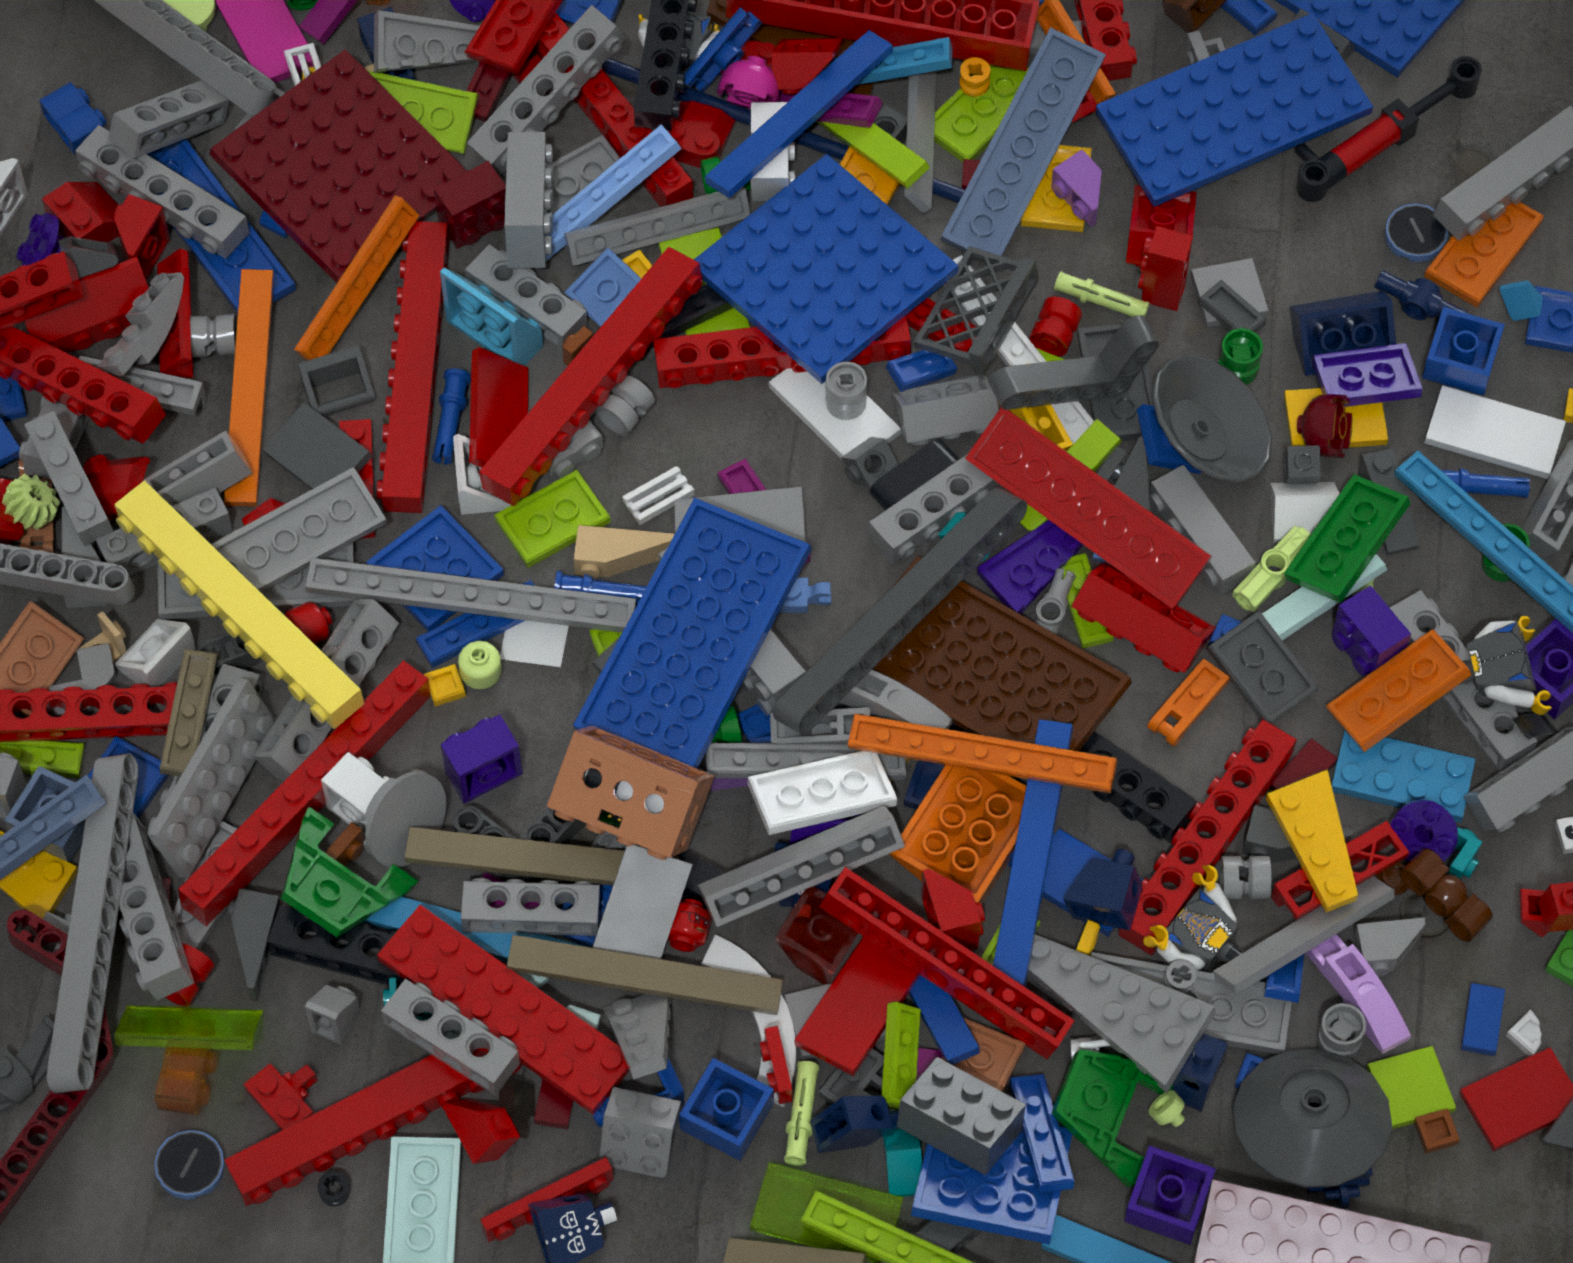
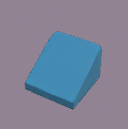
(1521, 300)

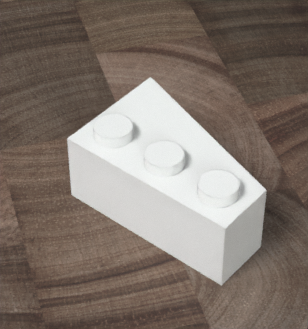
(775, 173)

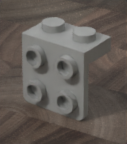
(639, 1132)

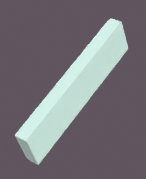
(1307, 605)

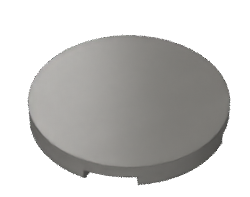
(399, 804)

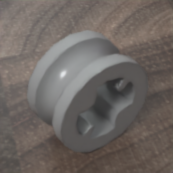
(1177, 967)

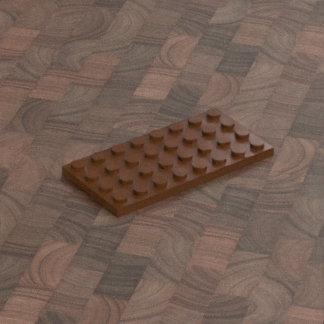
(1001, 670)

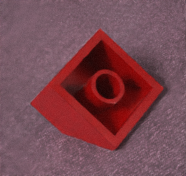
(801, 60)
(83, 211)
(141, 231)
(952, 909)

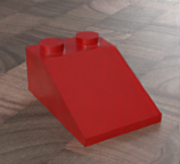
(1174, 215)

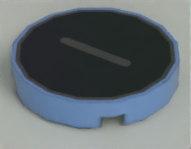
(1415, 233)
(189, 1164)

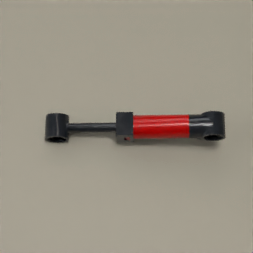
(1394, 126)

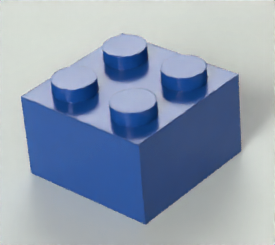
(1463, 351)
(726, 1109)

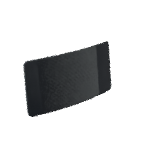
(1534, 725)

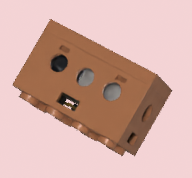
(629, 792)

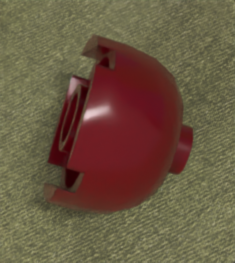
(1327, 424)

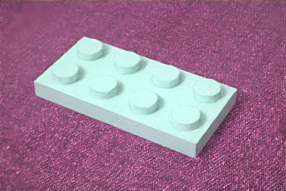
(422, 1200)

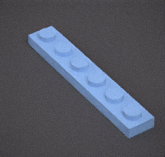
(612, 185)

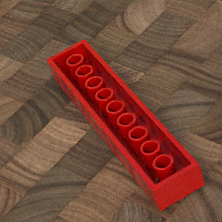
(983, 29)

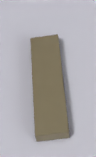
(188, 710)
(765, 1252)

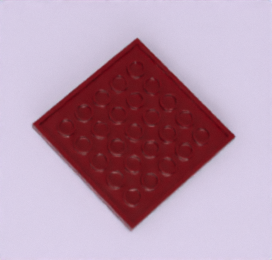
(334, 159)

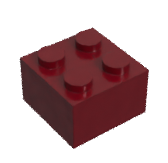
(472, 204)

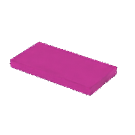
(263, 34)

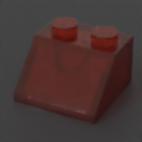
(814, 937)

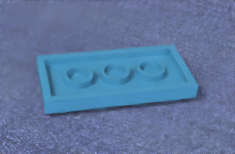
(1403, 772)

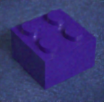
(1368, 631)
(1552, 666)
(481, 758)
(1169, 1195)

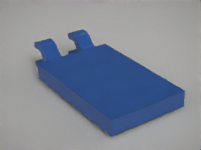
(1065, 864)

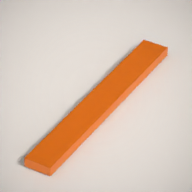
(250, 379)
(982, 753)

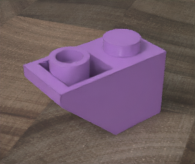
(1079, 185)

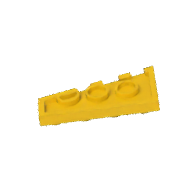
(1315, 833)
(39, 883)

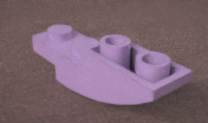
(1362, 988)

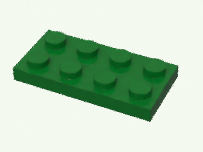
(1347, 538)

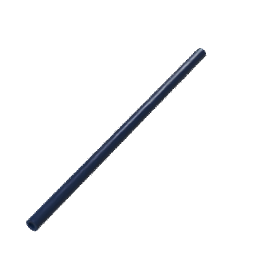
(743, 116)

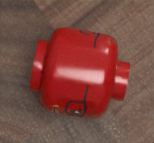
(689, 926)

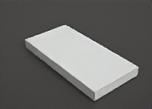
(807, 400)
(1495, 432)
(821, 791)

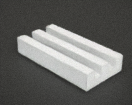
(299, 52)
(648, 489)

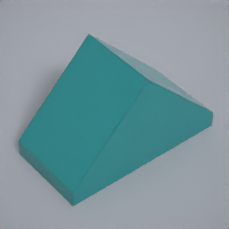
(902, 1162)

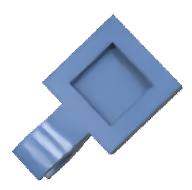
(803, 594)

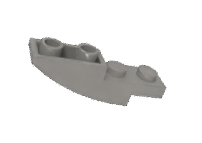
(150, 324)
(895, 702)

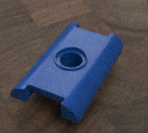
(722, 50)

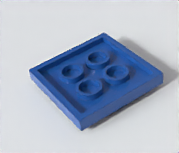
(439, 547)

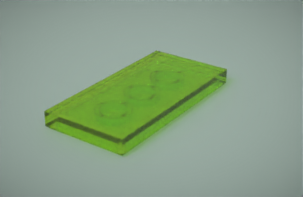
(189, 1027)
(788, 1192)

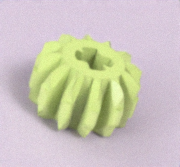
(30, 501)

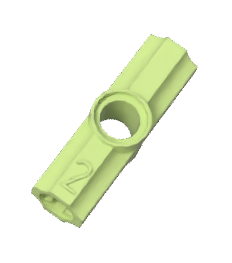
(1261, 580)

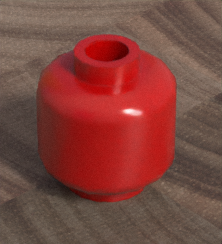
(311, 621)

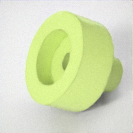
(1167, 1109)

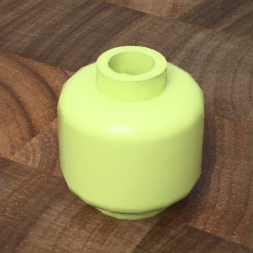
(480, 665)

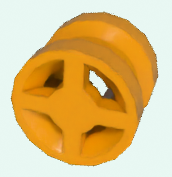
(977, 84)

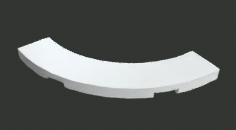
(727, 956)

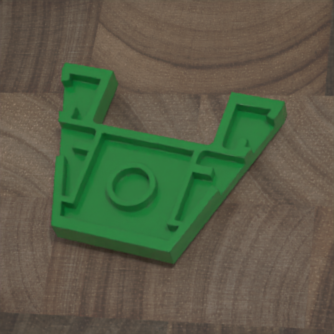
(329, 890)
(1095, 1104)

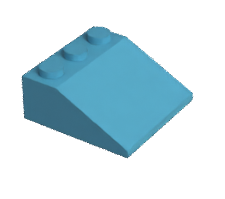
(488, 320)

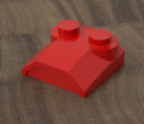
(700, 132)
(114, 479)

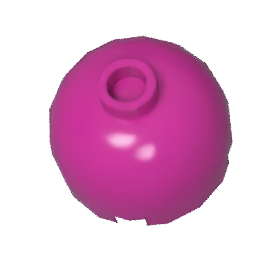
(748, 82)

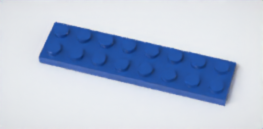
(249, 254)

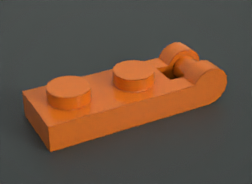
(1189, 701)

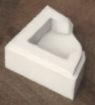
(1526, 1033)

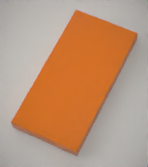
(1478, 261)
(1398, 690)

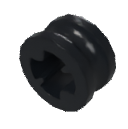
(329, 1178)

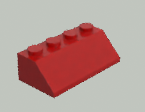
(97, 314)
(1142, 618)

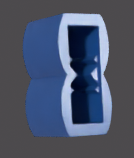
(71, 115)

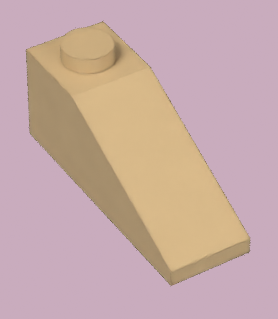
(614, 551)

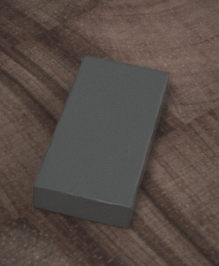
(1231, 308)

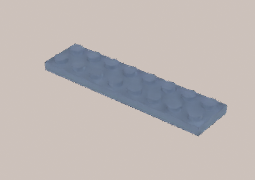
(1023, 145)

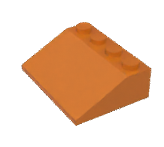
(964, 829)

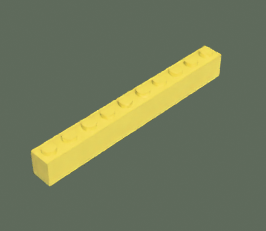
(238, 605)

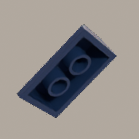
(1342, 325)

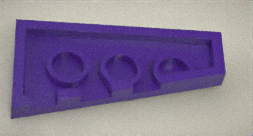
(1028, 565)

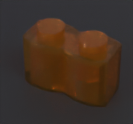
(184, 1079)

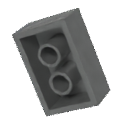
(961, 1115)

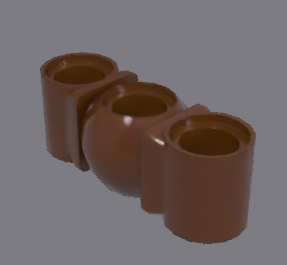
(1446, 895)

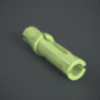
(1065, 283)
(799, 1126)

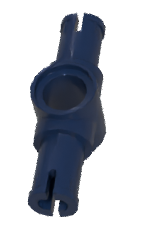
(1418, 298)

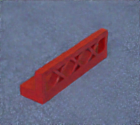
(176, 349)
(1358, 849)

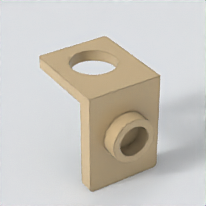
(112, 634)

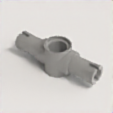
(1055, 601)

